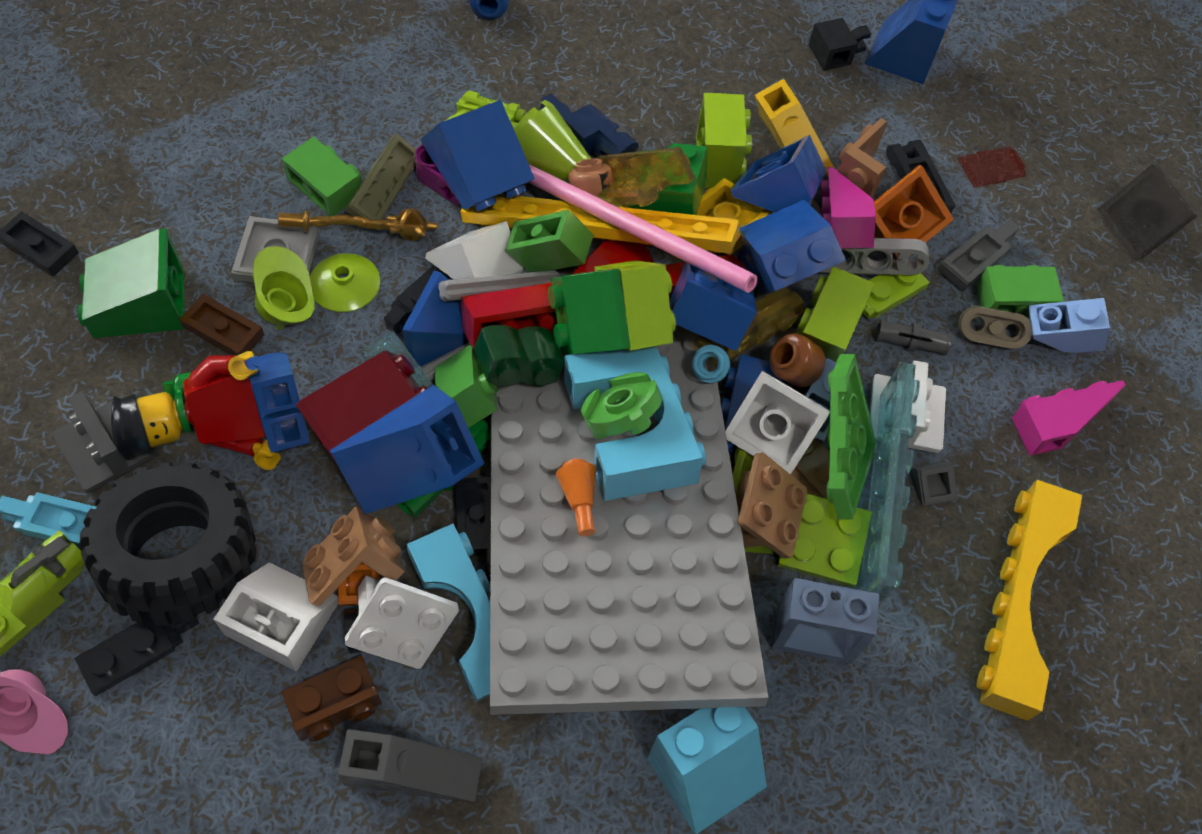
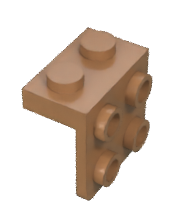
(859, 161)
(350, 542)

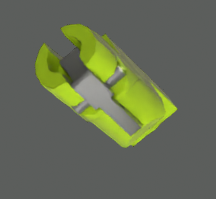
(34, 587)

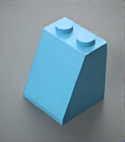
(710, 763)

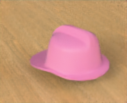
(27, 716)

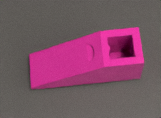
(848, 211)
(1055, 420)

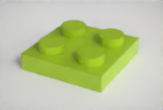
(829, 545)

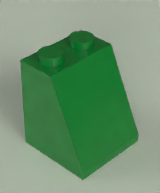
(133, 288)

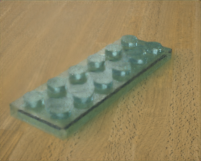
(888, 491)

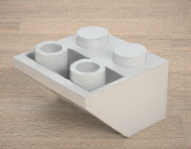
(274, 615)

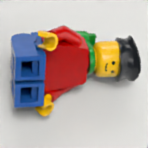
(226, 400)

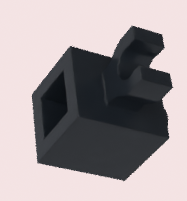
(835, 43)

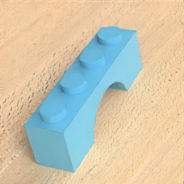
(444, 564)

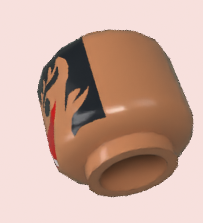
(591, 176)

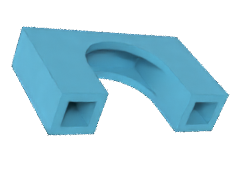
(644, 463)

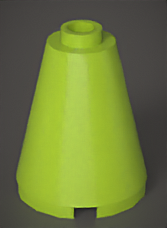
(549, 141)

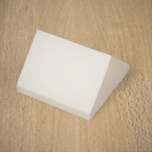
(476, 254)
(776, 422)

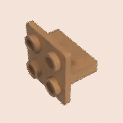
(770, 506)

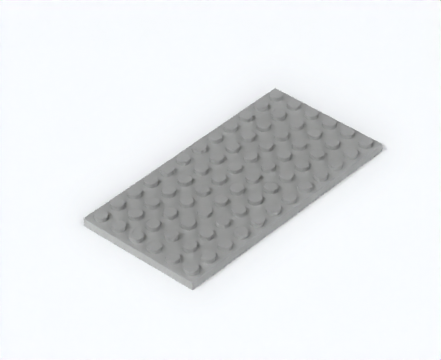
(646, 605)

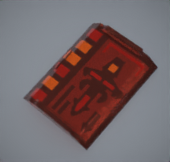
(992, 166)

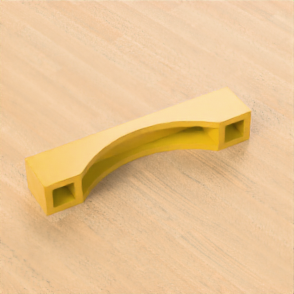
(1015, 671)

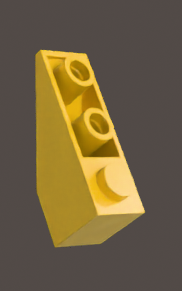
(786, 118)

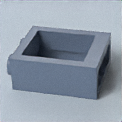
(842, 625)

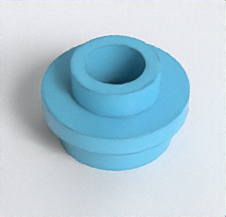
(699, 364)

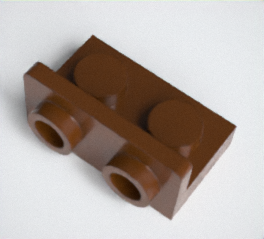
(331, 699)

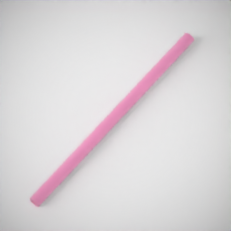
(646, 231)

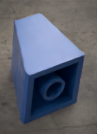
(911, 38)
(479, 156)
(790, 246)

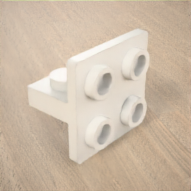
(928, 409)
(399, 621)

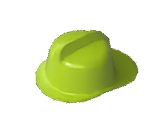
(282, 287)

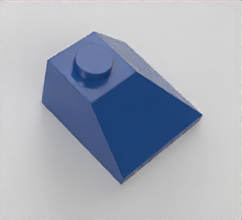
(433, 324)

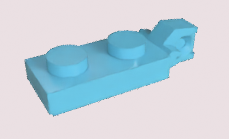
(45, 515)

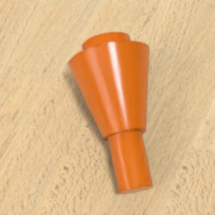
(578, 484)

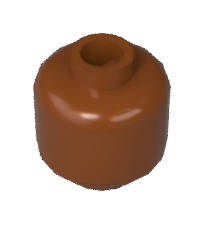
(797, 360)

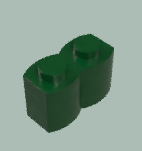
(519, 355)

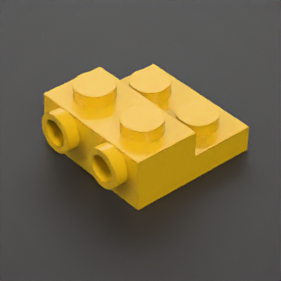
(720, 203)

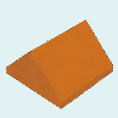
(911, 209)

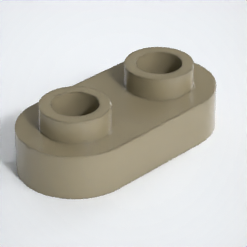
(994, 326)

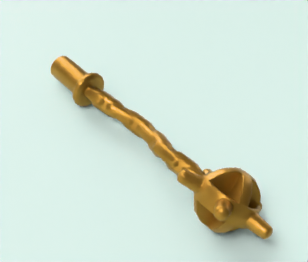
(408, 223)

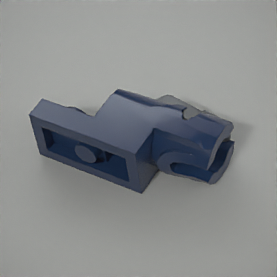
(595, 130)

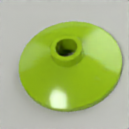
(344, 293)

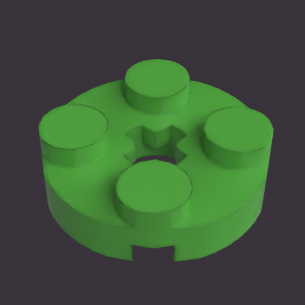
(622, 406)

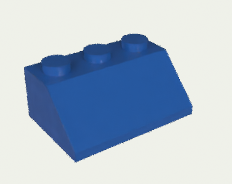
(782, 177)

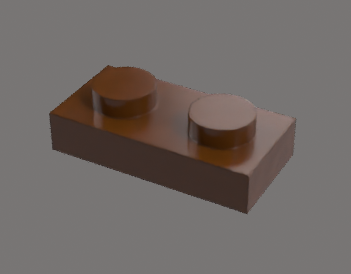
(221, 326)

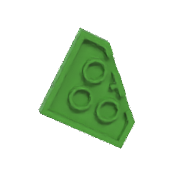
(849, 437)

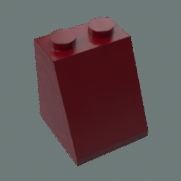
(359, 398)

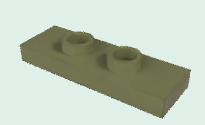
(383, 180)

